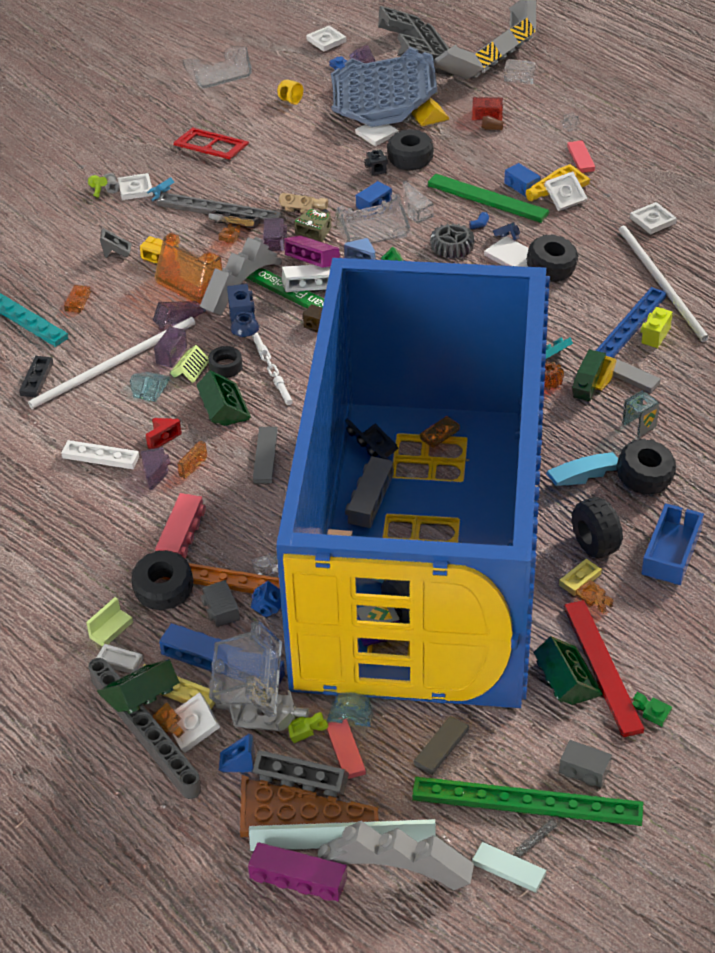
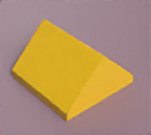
(429, 113)

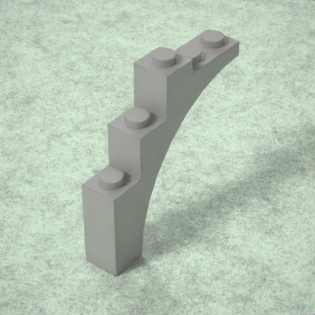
(238, 268)
(395, 848)

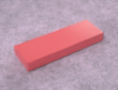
(581, 156)
(345, 748)

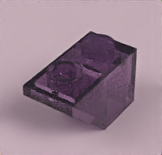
(363, 54)

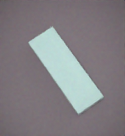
(509, 867)

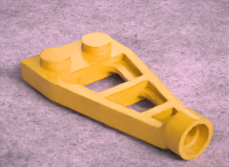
(539, 190)

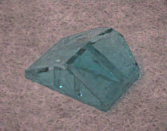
(148, 385)

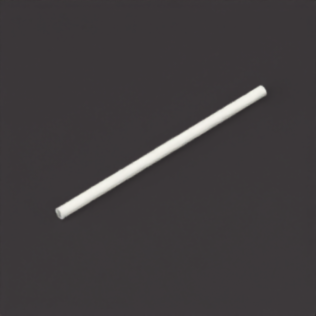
(681, 307)
(91, 373)

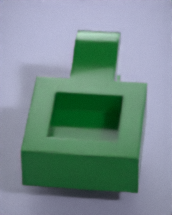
(653, 710)

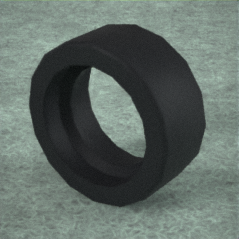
(223, 353)

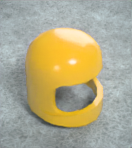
(290, 91)

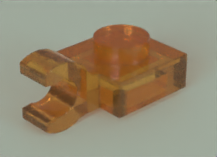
(168, 719)

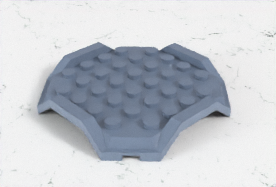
(384, 89)

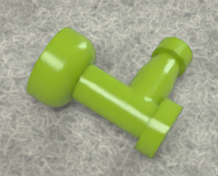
(97, 183)

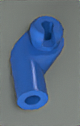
(480, 222)

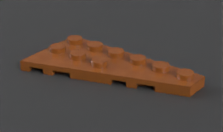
(286, 805)

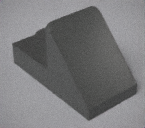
(113, 242)

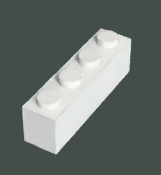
(305, 278)

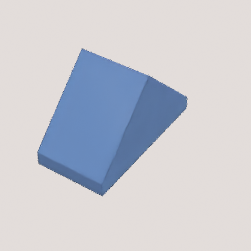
(359, 250)

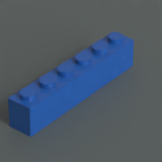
(193, 647)

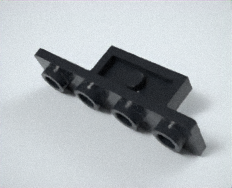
(374, 439)

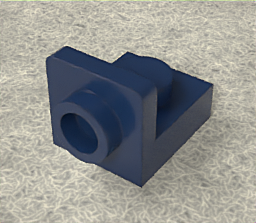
(504, 231)

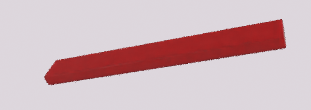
(604, 669)

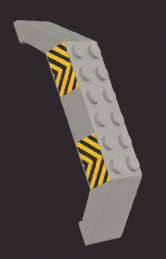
(469, 64)

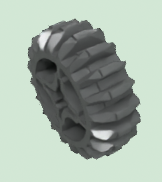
(452, 241)

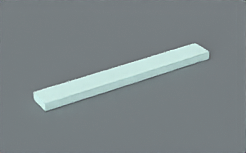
(315, 835)

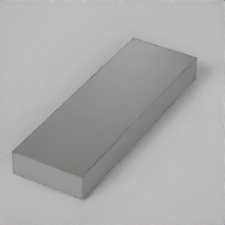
(635, 376)

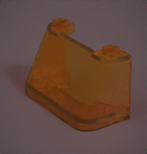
(184, 271)

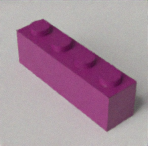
(310, 251)
(297, 872)

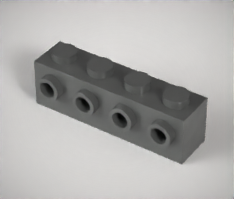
(369, 492)
(300, 772)

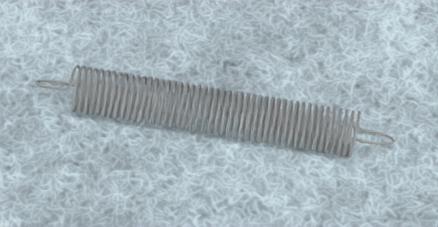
(532, 836)

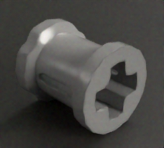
(112, 181)

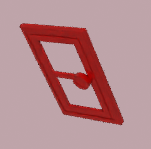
(239, 144)

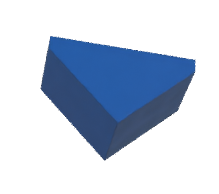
(238, 756)

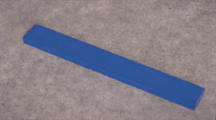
(631, 322)

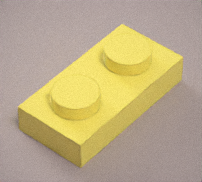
(579, 576)

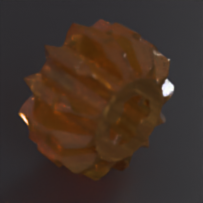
(553, 375)

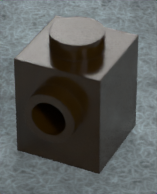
(311, 317)

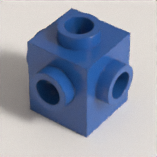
(266, 599)

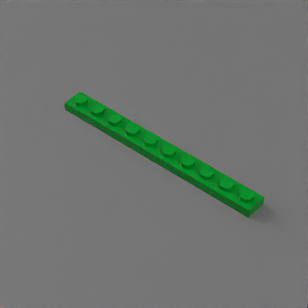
(528, 801)

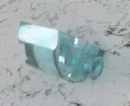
(351, 706)

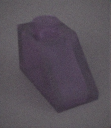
(155, 466)

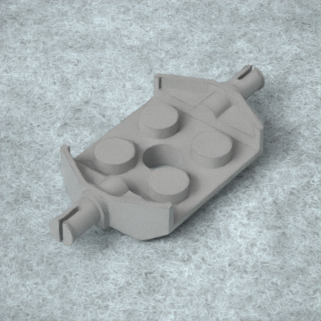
(248, 714)

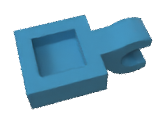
(164, 187)

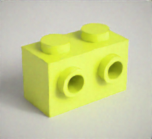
(656, 327)

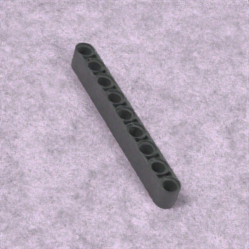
(151, 736)

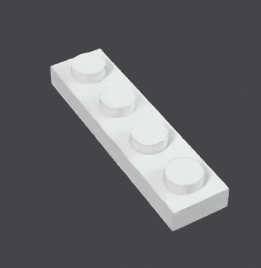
(100, 454)

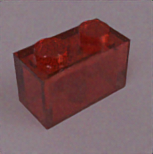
(487, 106)

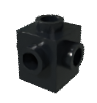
(376, 162)

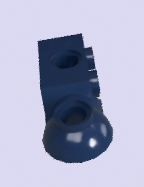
(242, 311)

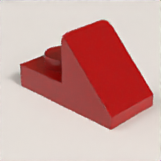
(164, 431)

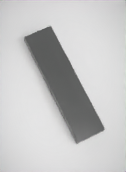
(265, 455)

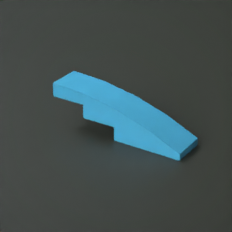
(583, 468)

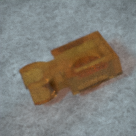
(229, 234)
(594, 594)

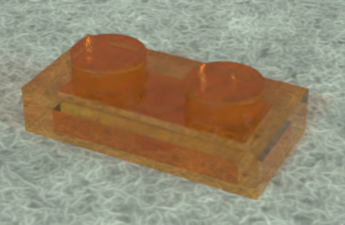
(77, 298)
(439, 431)
(192, 459)

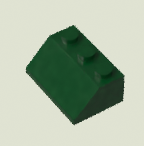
(222, 399)
(566, 671)
(140, 686)

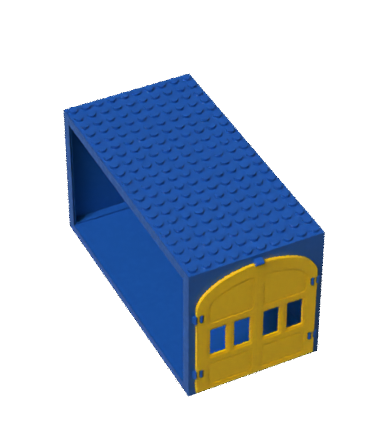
(403, 352)

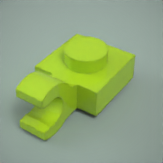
(303, 727)

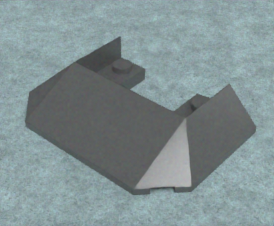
(411, 32)

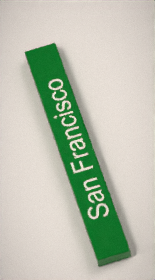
(274, 283)

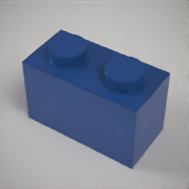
(520, 178)
(373, 196)

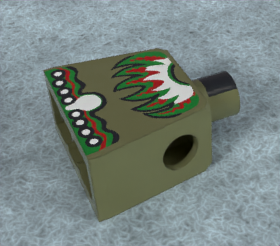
(313, 224)

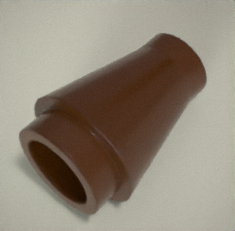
(491, 123)

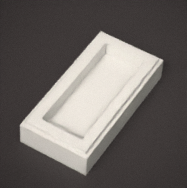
(120, 658)

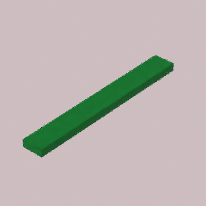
(488, 198)

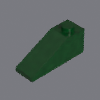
(588, 375)

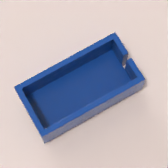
(672, 544)

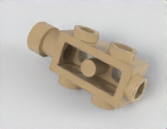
(302, 203)

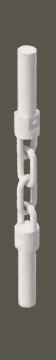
(278, 380)

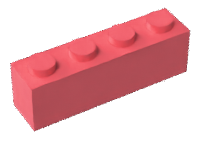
(182, 524)

